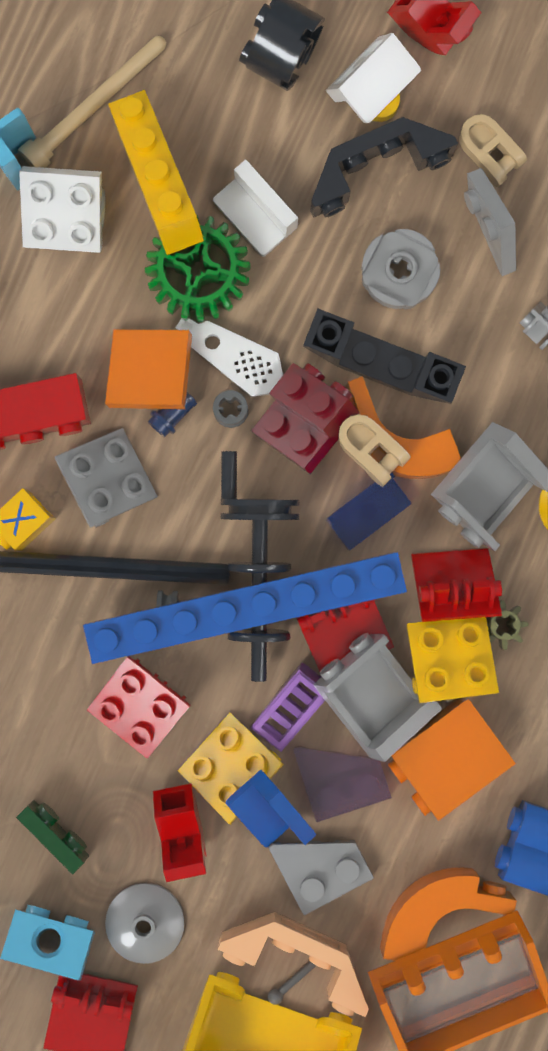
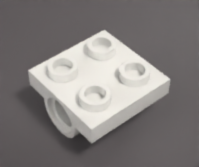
(62, 209)

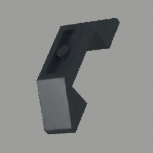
(425, 144)
(381, 361)

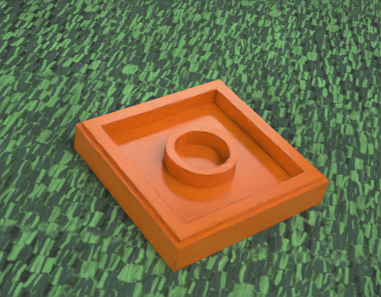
(149, 369)

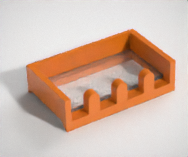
(463, 987)

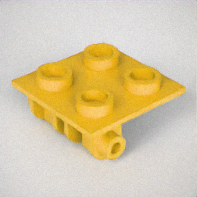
(452, 659)
(226, 763)

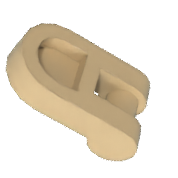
(483, 135)
(361, 436)

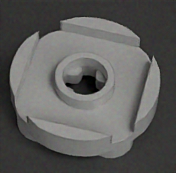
(392, 248)

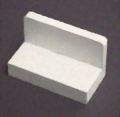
(375, 77)
(256, 210)

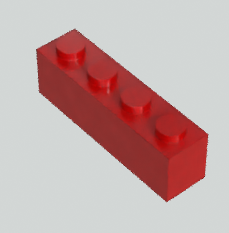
(43, 408)

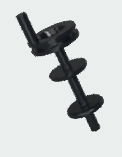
(259, 512)

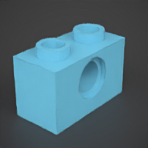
(24, 948)

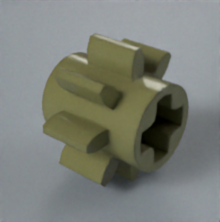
(514, 625)

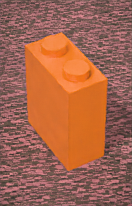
(450, 759)

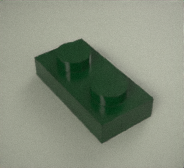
(64, 846)

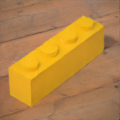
(156, 172)

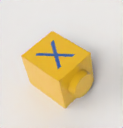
(22, 520)

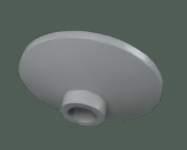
(153, 905)

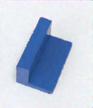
(267, 811)

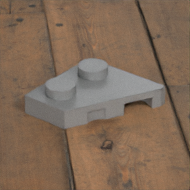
(493, 219)
(320, 870)

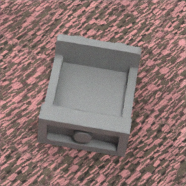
(489, 484)
(374, 697)

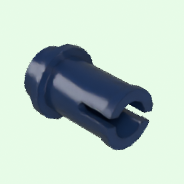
(166, 419)

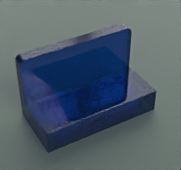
(368, 512)

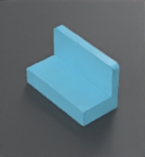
(13, 134)

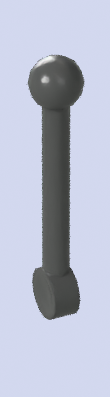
(275, 996)

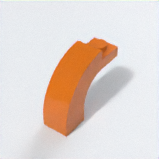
(429, 455)
(432, 898)

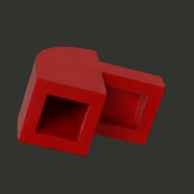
(435, 22)
(179, 832)

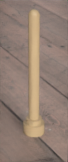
(39, 151)

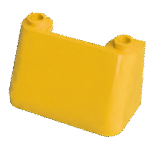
(240, 1022)

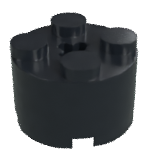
(283, 42)

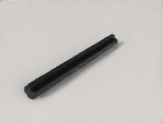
(114, 568)

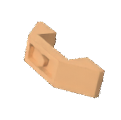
(247, 941)

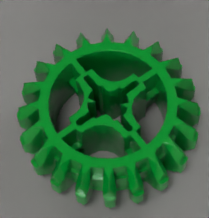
(213, 273)

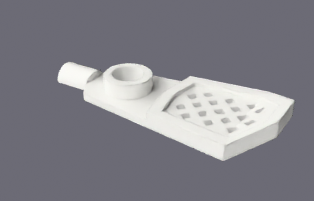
(229, 353)

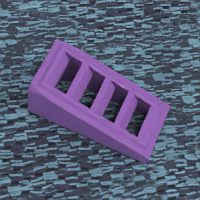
(267, 731)

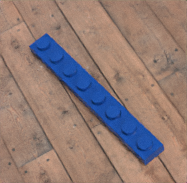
(245, 607)

